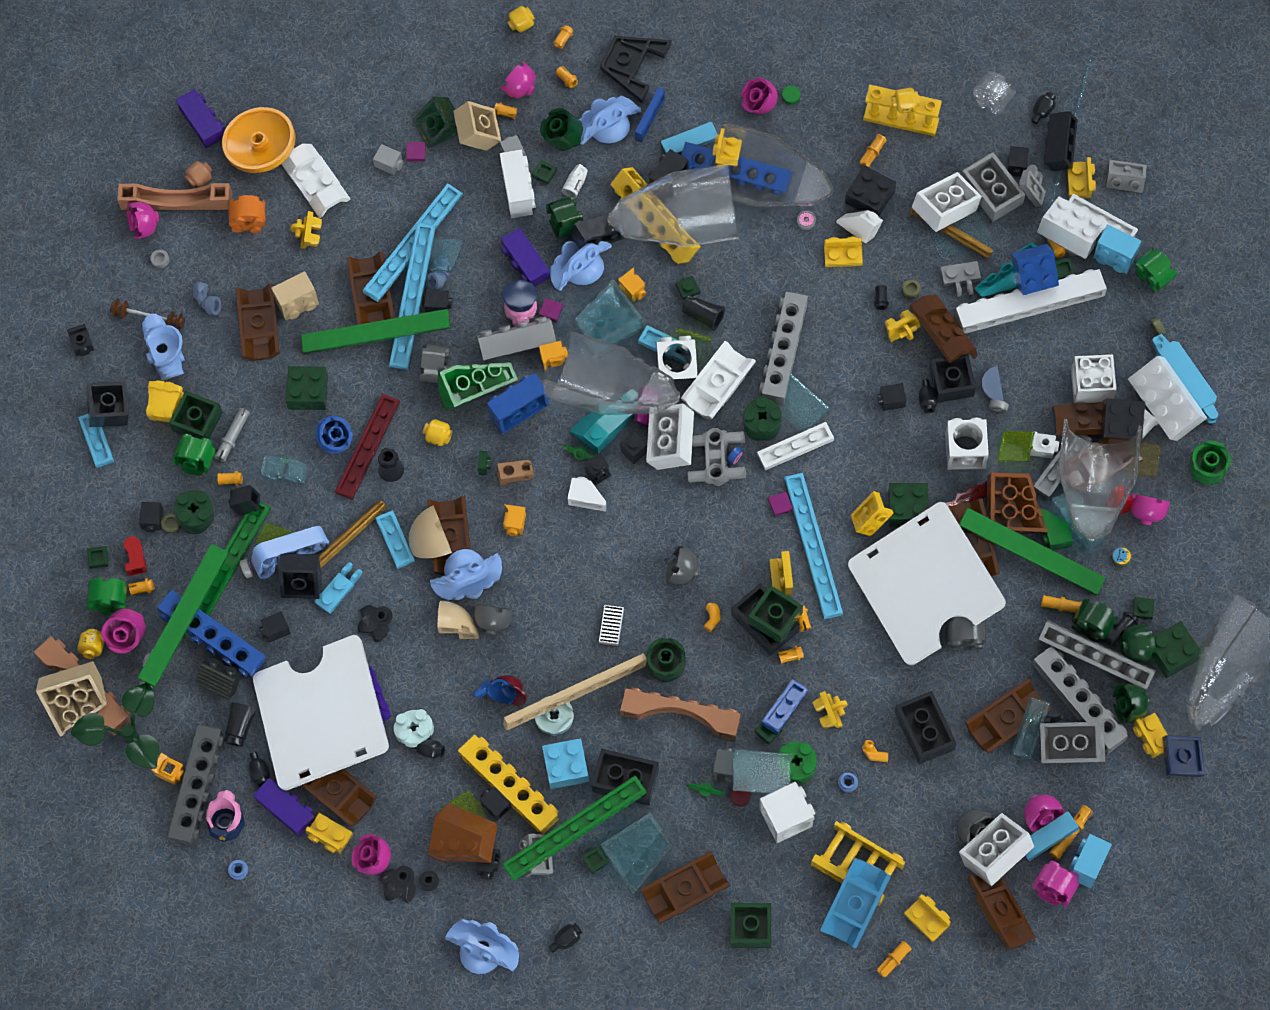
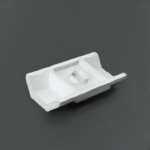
(314, 179)
(717, 381)

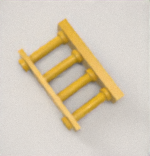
(880, 111)
(839, 872)

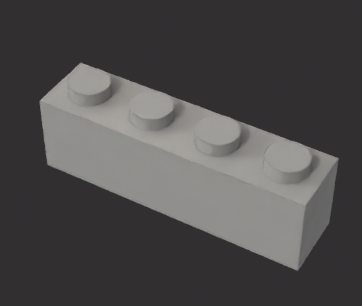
(516, 338)

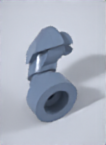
(436, 280)
(210, 304)

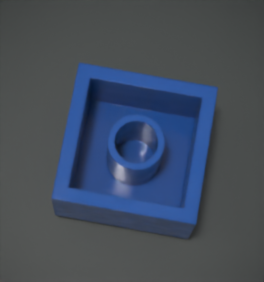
(1035, 269)

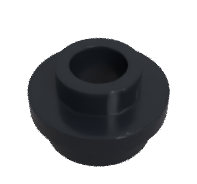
(431, 886)

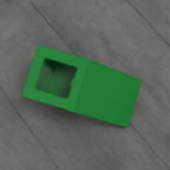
(1058, 532)

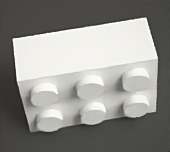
(517, 183)
(946, 201)
(1072, 227)
(670, 437)
(996, 849)

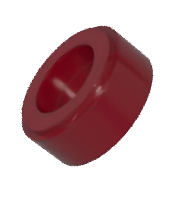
(740, 798)

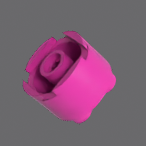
(123, 630)
(1056, 884)

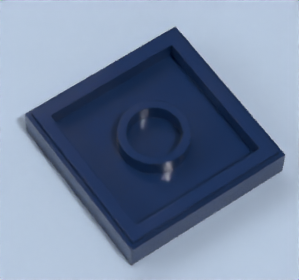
(1183, 756)

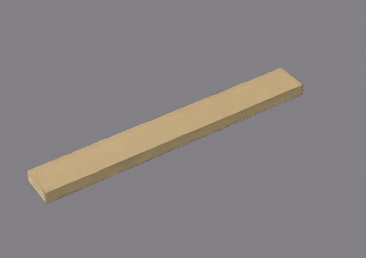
(574, 692)

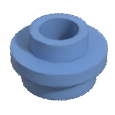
(848, 776)
(233, 865)

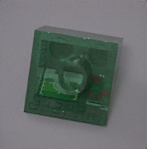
(436, 121)

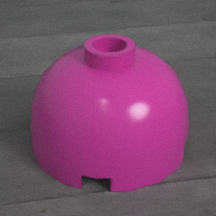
(520, 82)
(759, 96)
(142, 219)
(1149, 509)
(1041, 811)
(371, 855)

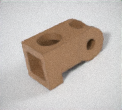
(514, 472)

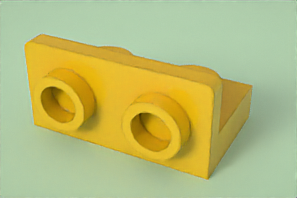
(726, 149)
(1080, 179)
(843, 252)
(870, 515)
(782, 574)
(1151, 733)
(329, 833)
(928, 917)

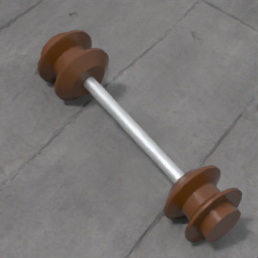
(123, 309)

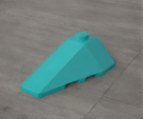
(1001, 281)
(599, 430)

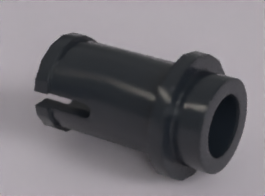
(881, 297)

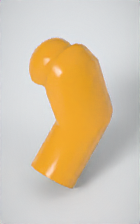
(714, 614)
(872, 753)

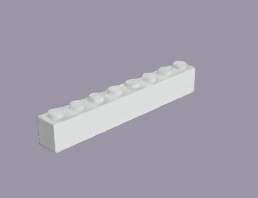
(1015, 306)

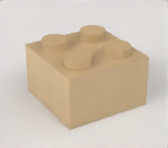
(477, 126)
(295, 296)

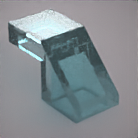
(283, 467)

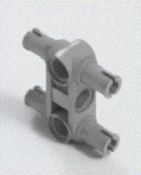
(717, 457)

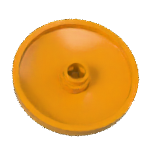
(258, 140)

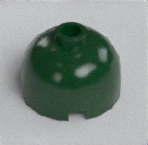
(1138, 643)
(1131, 702)

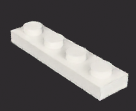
(1103, 215)
(795, 446)

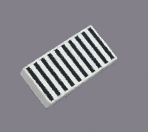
(611, 625)

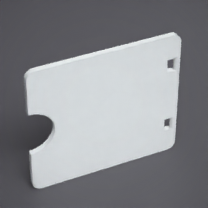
(925, 580)
(320, 715)

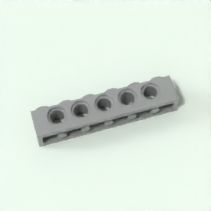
(791, 303)
(1097, 654)
(1068, 695)

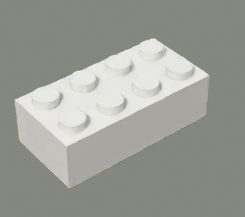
(1167, 398)

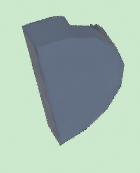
(991, 384)

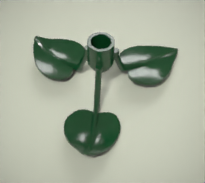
(141, 750)

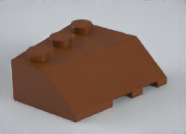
(1014, 503)
(462, 836)

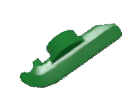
(579, 453)
(705, 789)

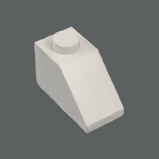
(861, 224)
(585, 495)

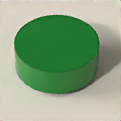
(791, 95)

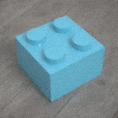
(1117, 249)
(565, 763)
(1091, 858)

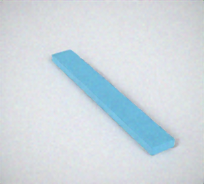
(401, 255)
(413, 291)
(813, 546)

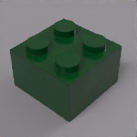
(306, 388)
(195, 416)
(906, 502)
(775, 614)
(1175, 649)
(751, 925)

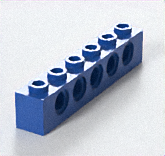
(782, 176)
(207, 624)

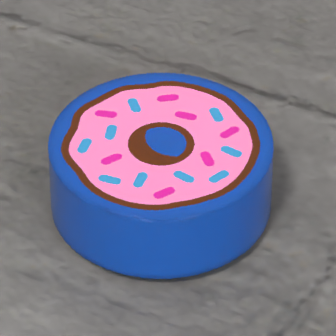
(734, 456)

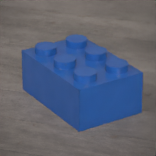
(517, 403)

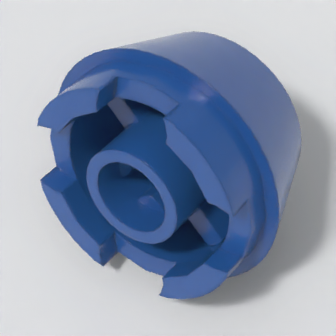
(334, 434)

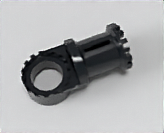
(1118, 629)

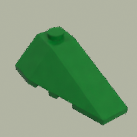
(468, 382)

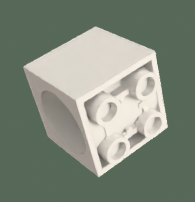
(690, 369)
(1093, 378)
(961, 458)
(787, 812)

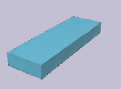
(700, 136)
(96, 442)
(395, 539)
(1052, 834)

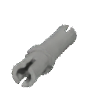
(228, 441)

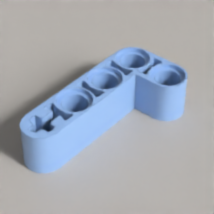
(267, 554)

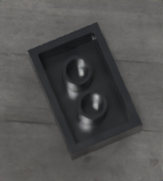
(744, 607)
(925, 727)
(617, 768)

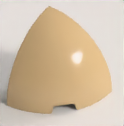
(427, 536)
(456, 619)

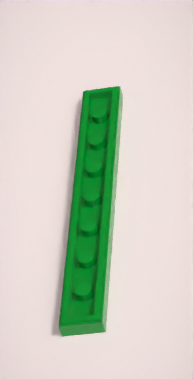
(375, 331)
(237, 548)
(1031, 551)
(183, 615)
(574, 828)

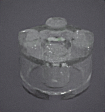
(993, 92)

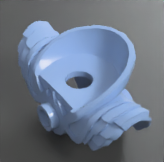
(608, 119)
(578, 265)
(157, 333)
(467, 575)
(480, 958)

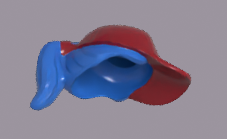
(503, 689)

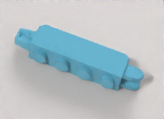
(1188, 375)

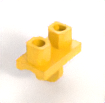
(307, 237)
(903, 327)
(826, 702)

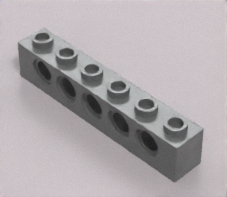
(203, 737)

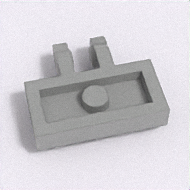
(1031, 185)
(960, 274)

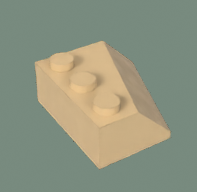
(71, 695)

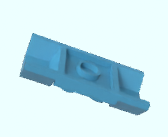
(855, 902)

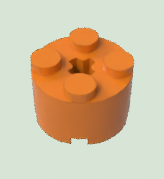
(247, 214)

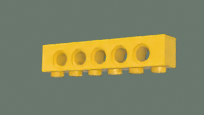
(629, 181)
(540, 822)

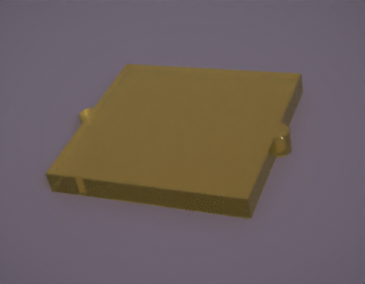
(1150, 455)

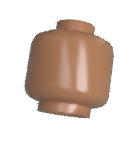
(198, 174)

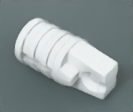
(575, 181)

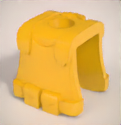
(163, 400)

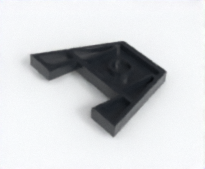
(625, 58)

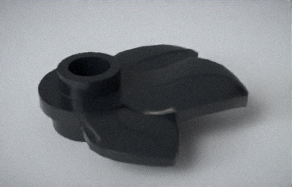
(372, 623)
(397, 886)

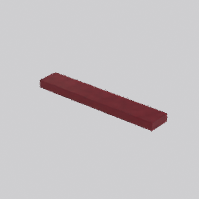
(367, 446)

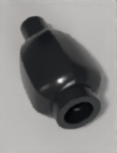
(1043, 107)
(927, 397)
(430, 748)
(258, 770)
(566, 937)

